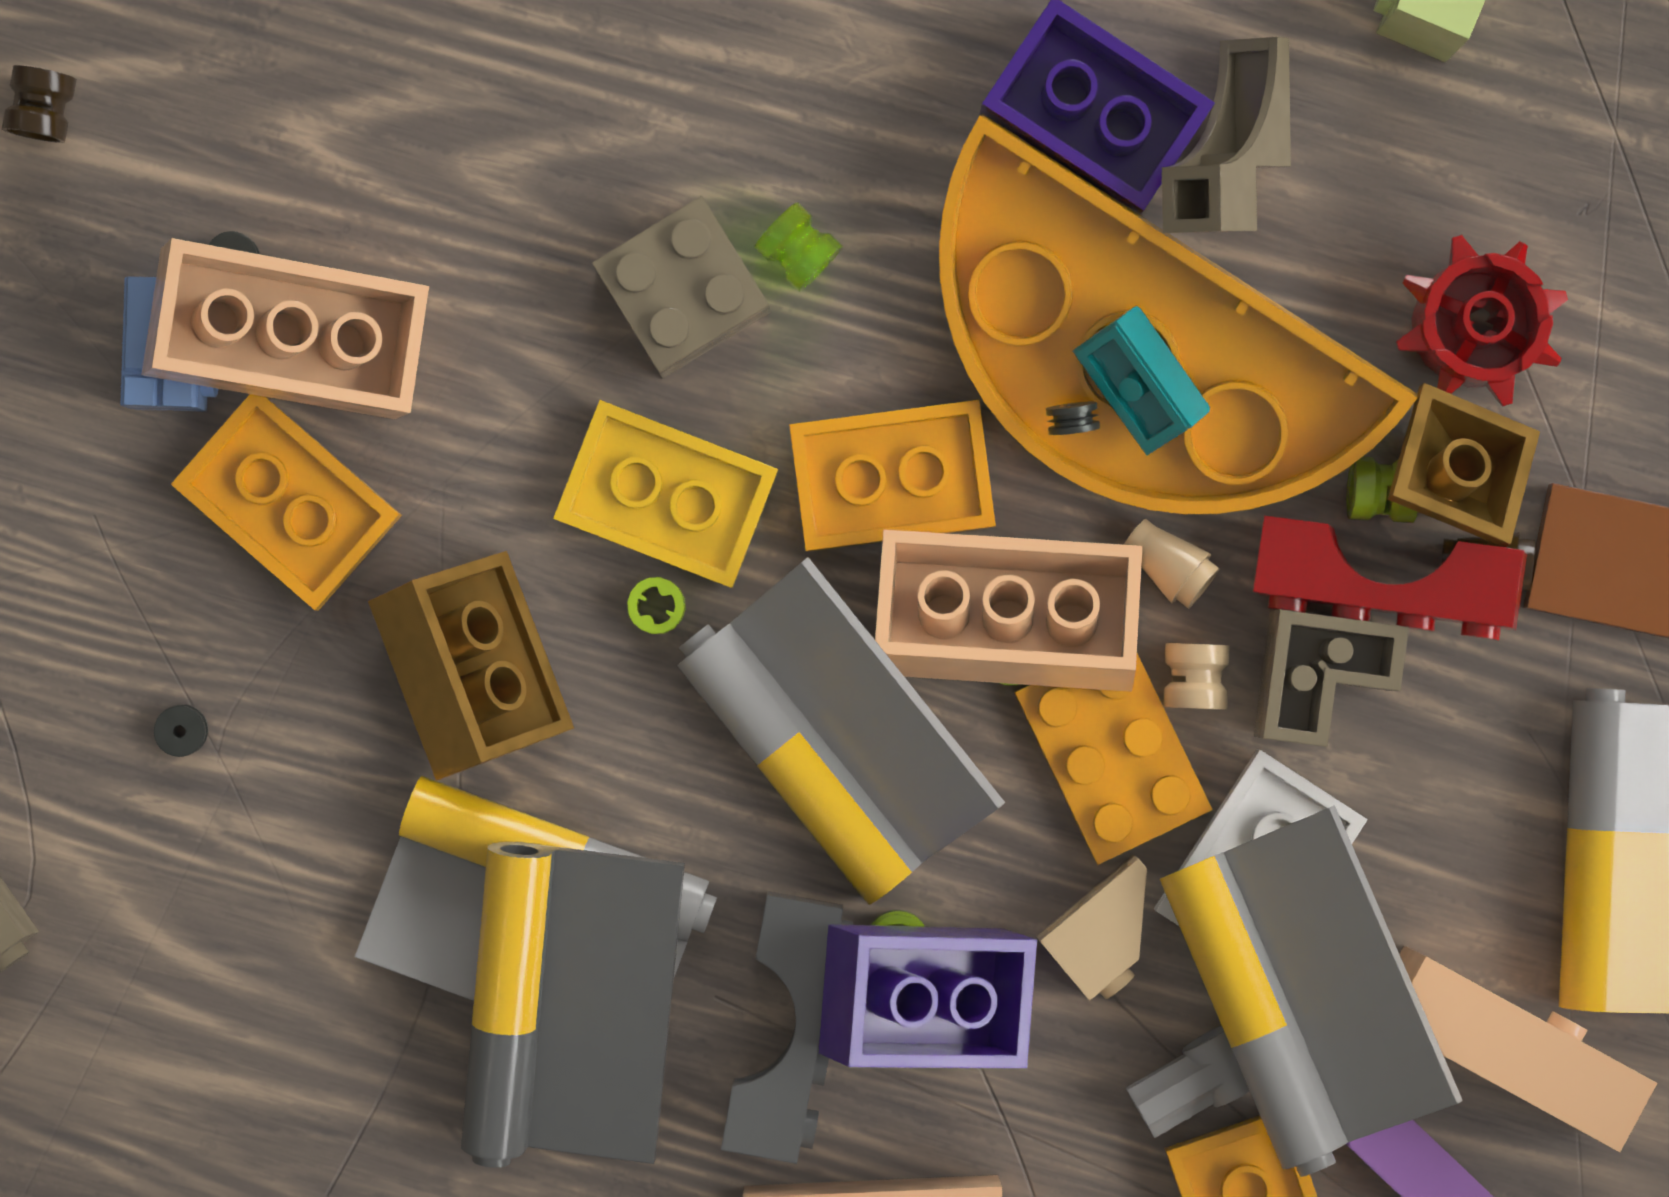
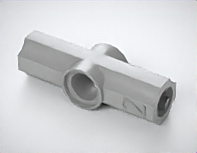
(1197, 1079)

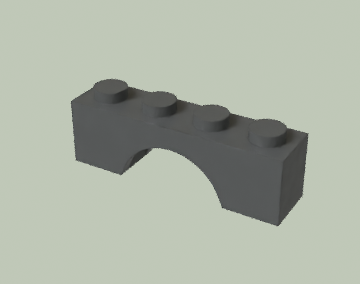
(770, 1107)

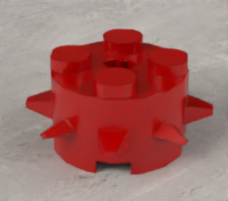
(1516, 309)

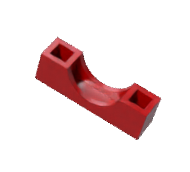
(1472, 587)

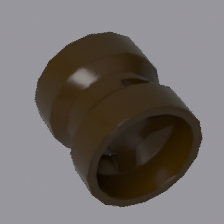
(43, 90)

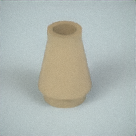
(1173, 564)

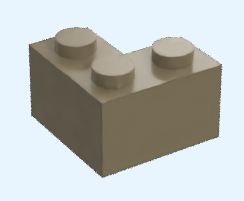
(1307, 660)

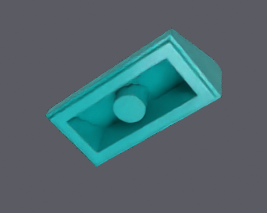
(1142, 380)

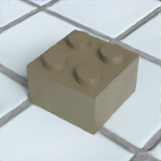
(682, 287)

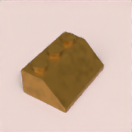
(470, 664)

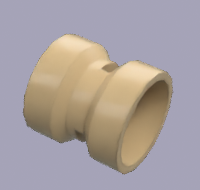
(1196, 676)

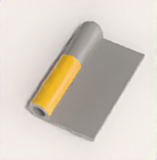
(838, 731)
(434, 887)

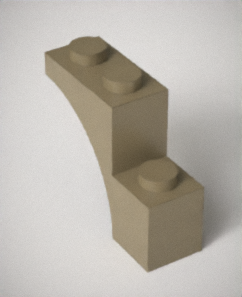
(1245, 131)

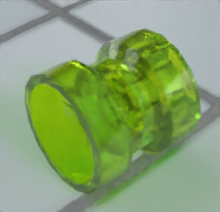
(798, 246)

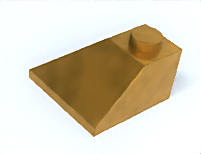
(1464, 465)

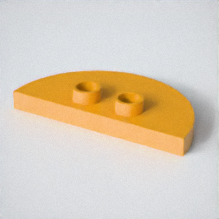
(1050, 260)

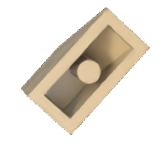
(1101, 932)

